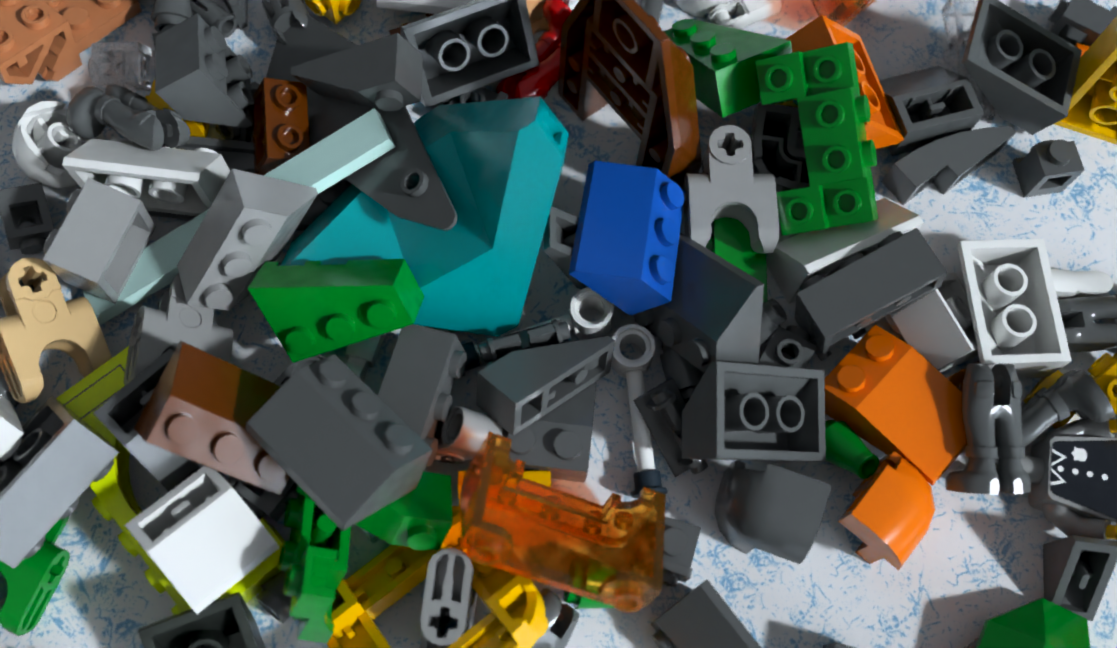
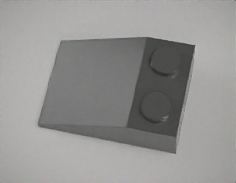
(1020, 66)
(559, 439)

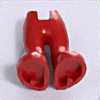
(540, 79)

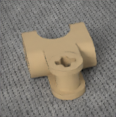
(43, 322)

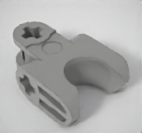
(731, 190)
(174, 320)
(447, 594)

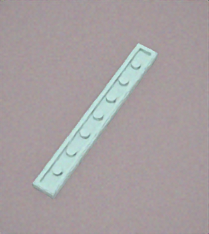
(314, 167)

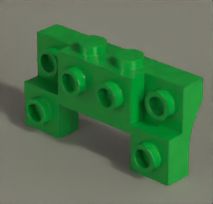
(832, 134)
(313, 567)

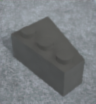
(867, 289)

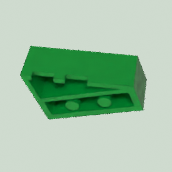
(725, 62)

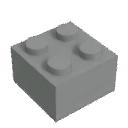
(99, 240)

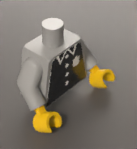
(1076, 478)

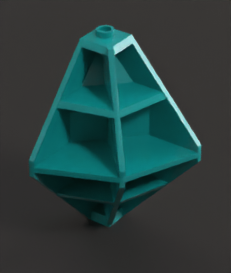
(501, 177)

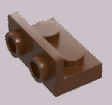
(279, 123)

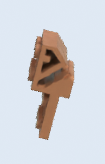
(51, 34)

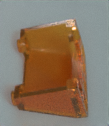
(558, 538)

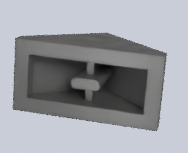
(1078, 572)

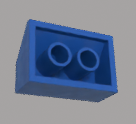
(628, 235)

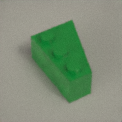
(335, 305)

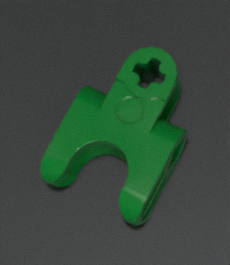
(33, 583)

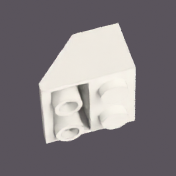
(202, 537)

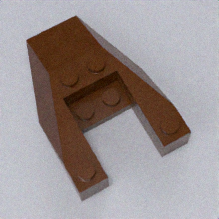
(626, 60)

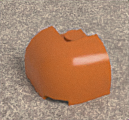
(890, 511)

